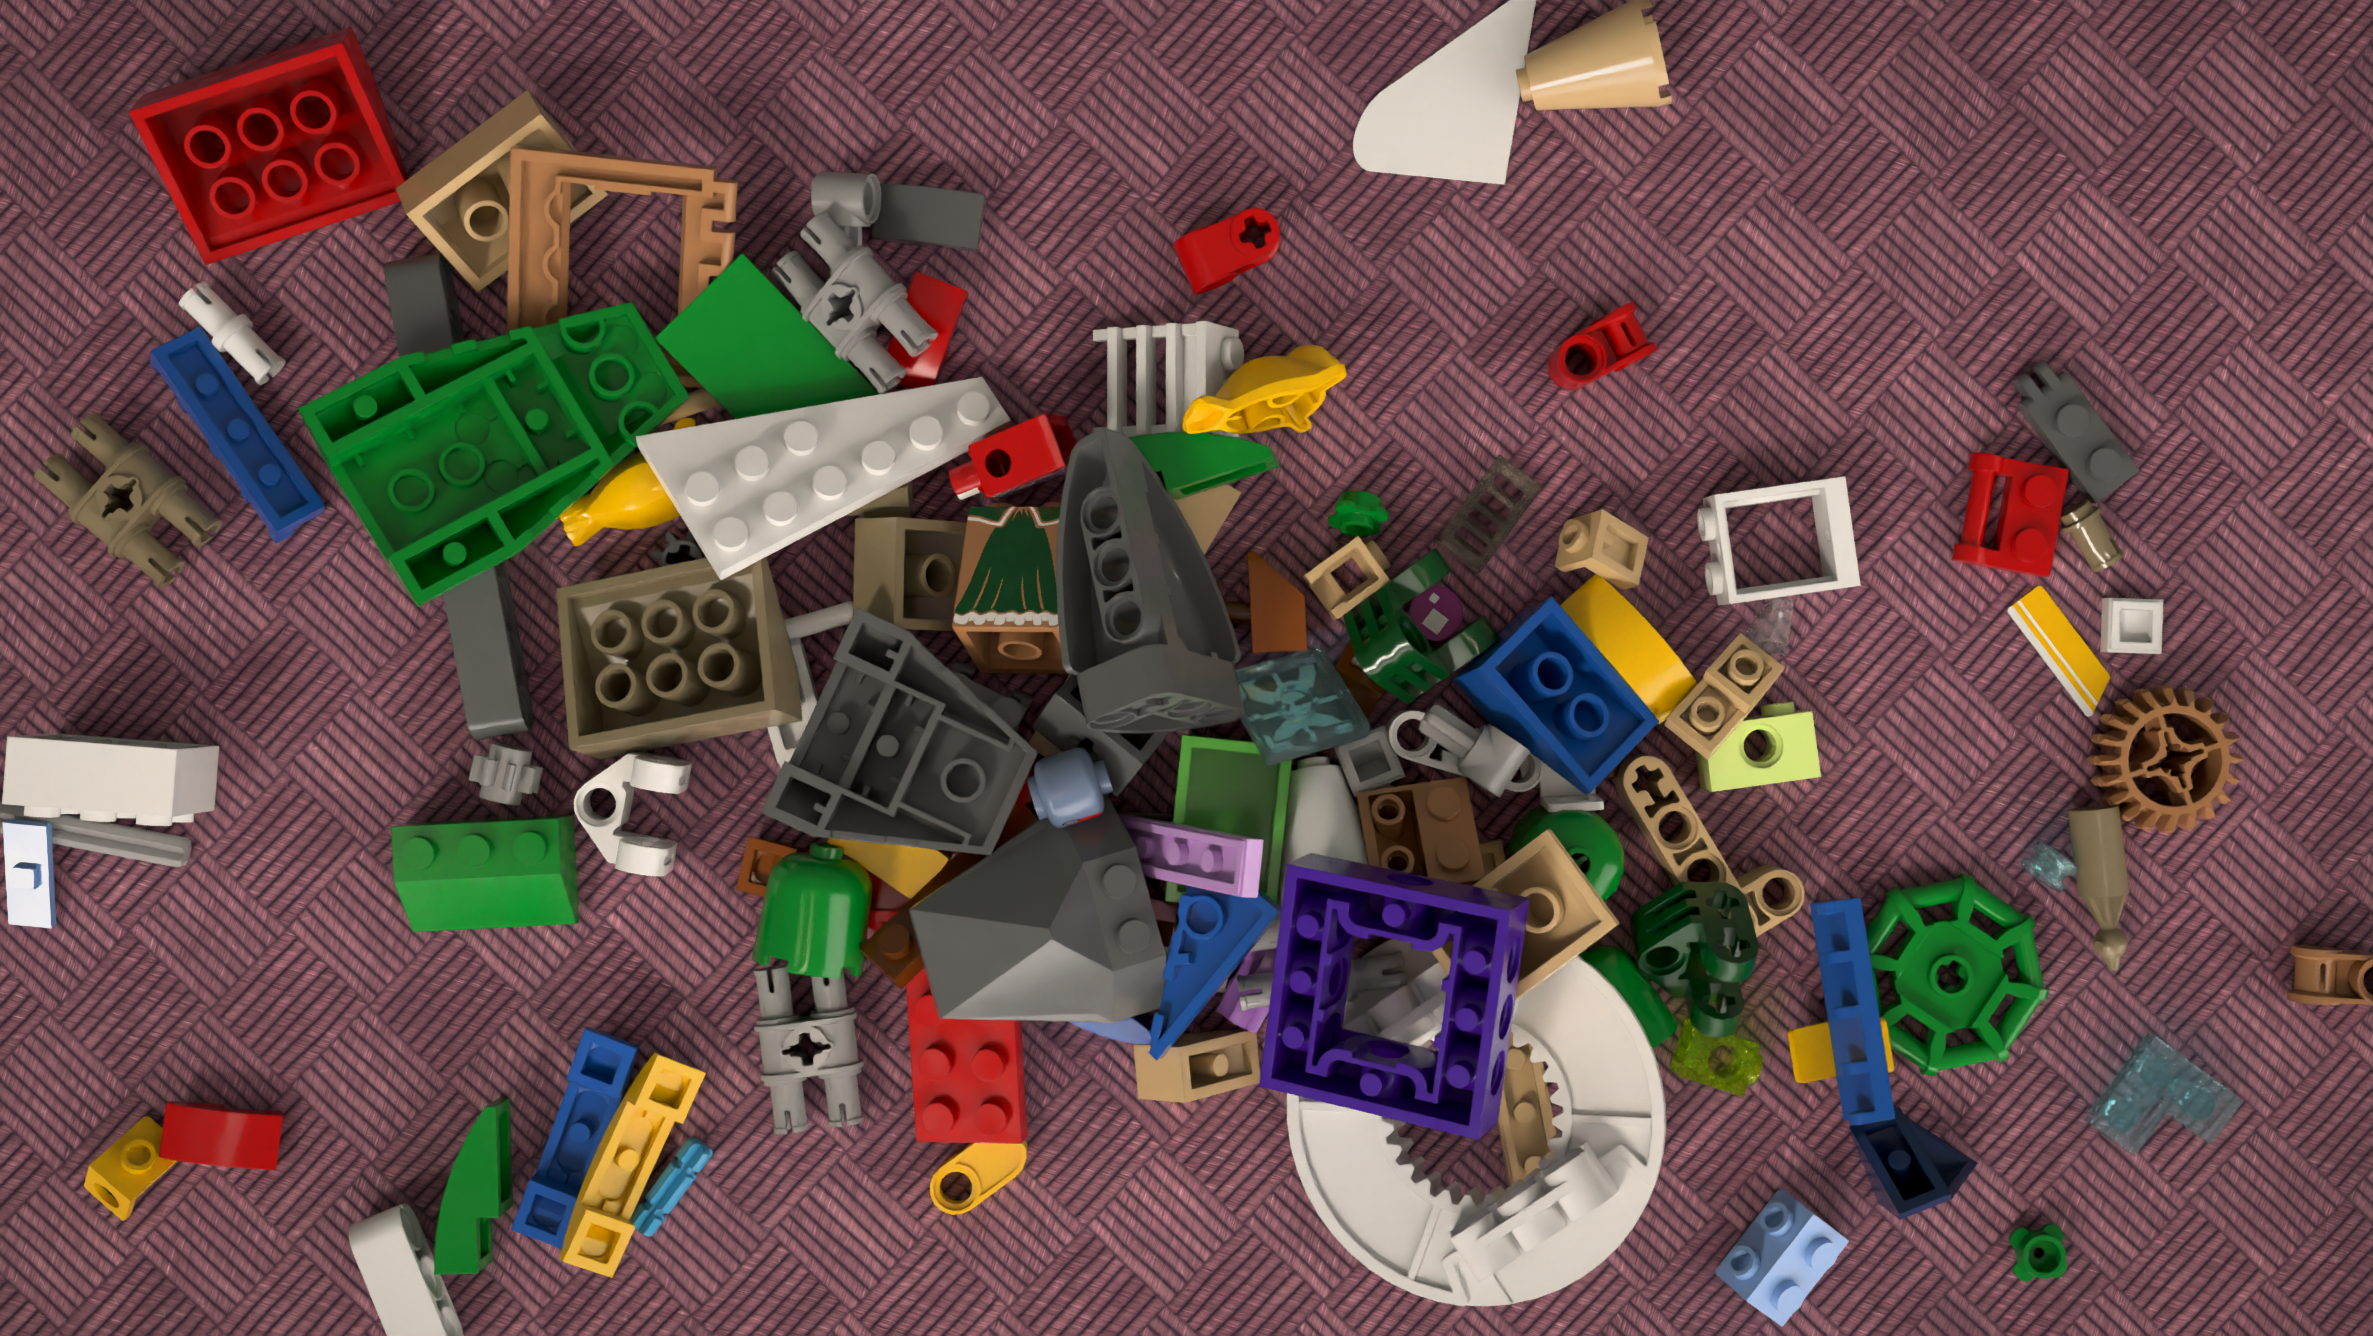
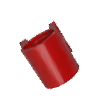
(1216, 251)
(1608, 345)

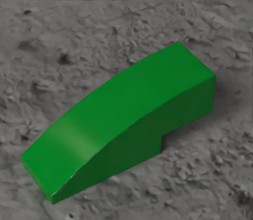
(1202, 460)
(476, 1193)

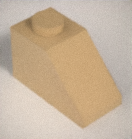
(1198, 1066)

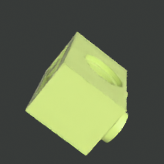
(1788, 755)

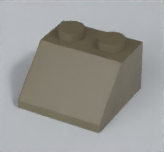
(908, 570)

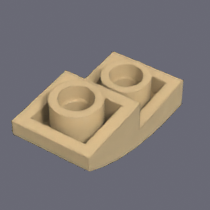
(1724, 696)

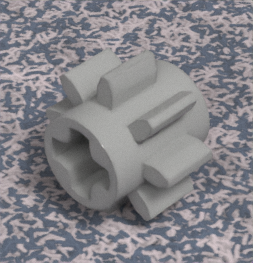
(505, 773)

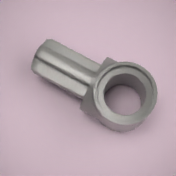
(849, 199)
(1483, 754)

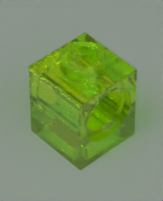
(1694, 1051)

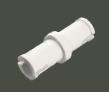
(232, 332)

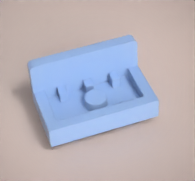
(1781, 1257)

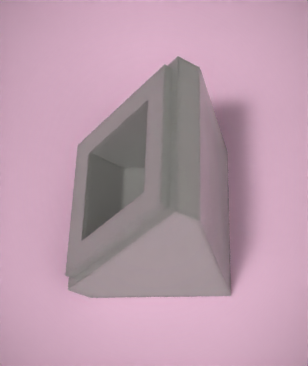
(1369, 761)

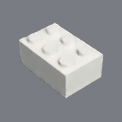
(110, 778)

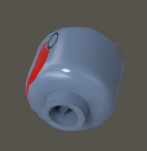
(1069, 787)

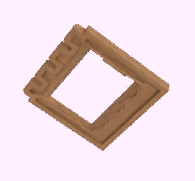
(542, 226)

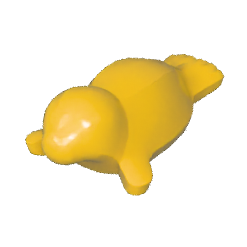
(1268, 394)
(623, 499)

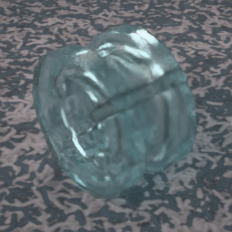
(2049, 866)

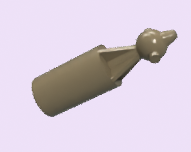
(2101, 874)

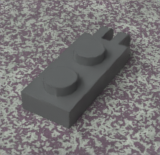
(2073, 432)

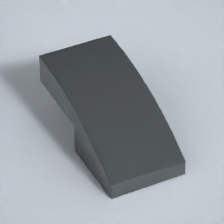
(930, 217)

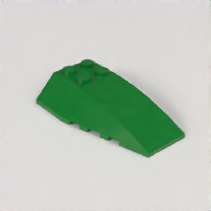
(490, 440)

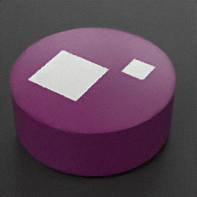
(1436, 613)

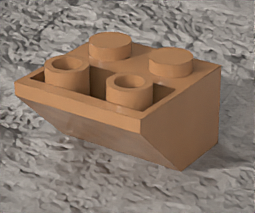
(1423, 830)

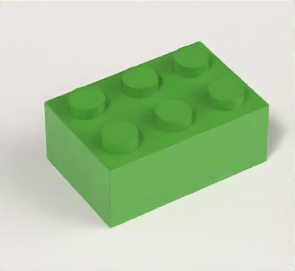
(1232, 791)

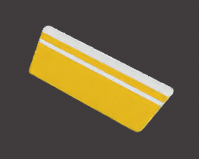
(2061, 648)

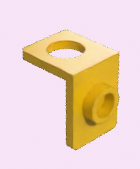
(1813, 1051)
(128, 1168)

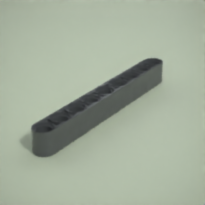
(482, 608)

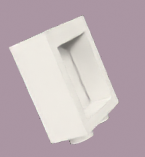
(1833, 535)

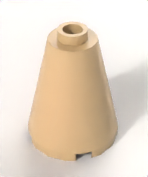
(1599, 65)

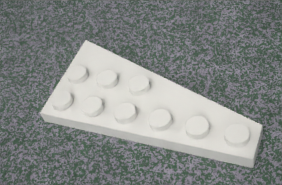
(789, 472)

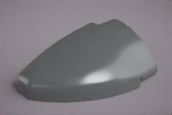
(1138, 599)

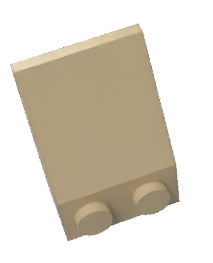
(1562, 910)

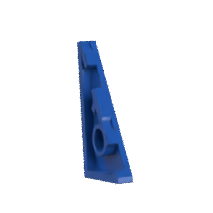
(1203, 952)

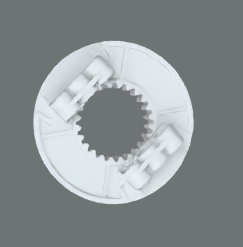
(1537, 1230)

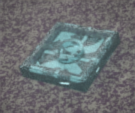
(1298, 706)

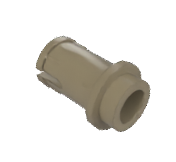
(2091, 535)

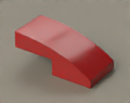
(941, 308)
(220, 1135)

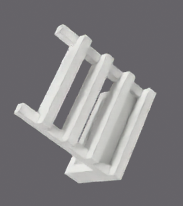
(1196, 365)

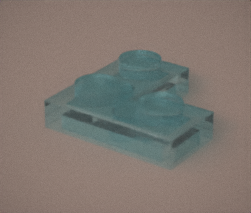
(2156, 1084)

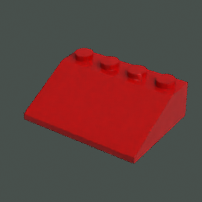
(273, 145)

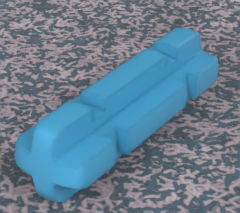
(671, 1186)

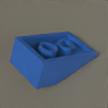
(1557, 696)

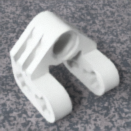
(629, 850)

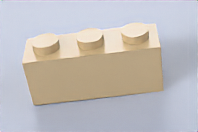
(466, 190)

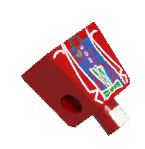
(1037, 454)

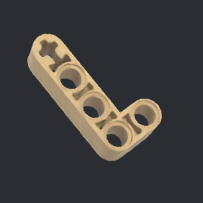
(1696, 843)

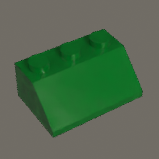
(486, 872)

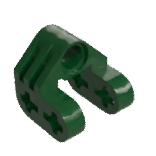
(1392, 645)
(1684, 936)

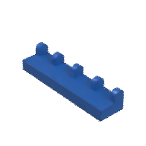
(237, 432)
(1852, 1011)

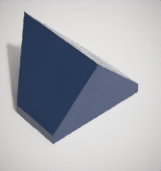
(1909, 1164)

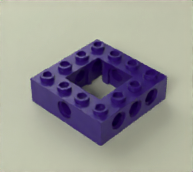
(1305, 1040)

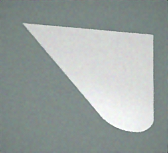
(1455, 108)

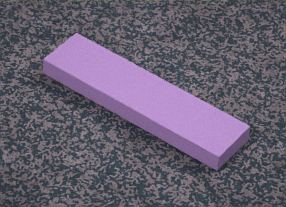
(1197, 856)

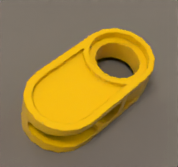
(987, 1167)

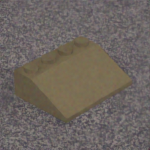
(674, 658)

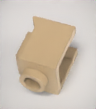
(1329, 593)

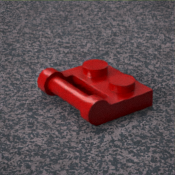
(2026, 517)

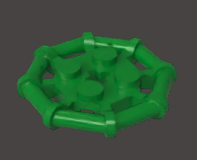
(1979, 967)

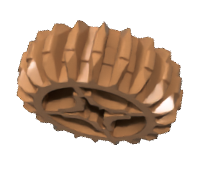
(2182, 797)

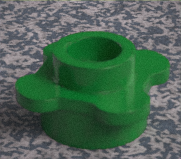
(1358, 514)
(2053, 1258)

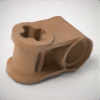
(2330, 976)

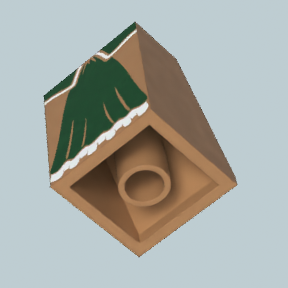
(1010, 590)

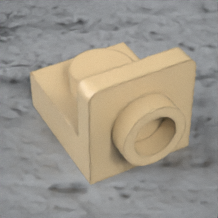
(1604, 547)

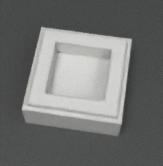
(2131, 625)

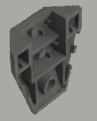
(900, 752)
(1046, 929)

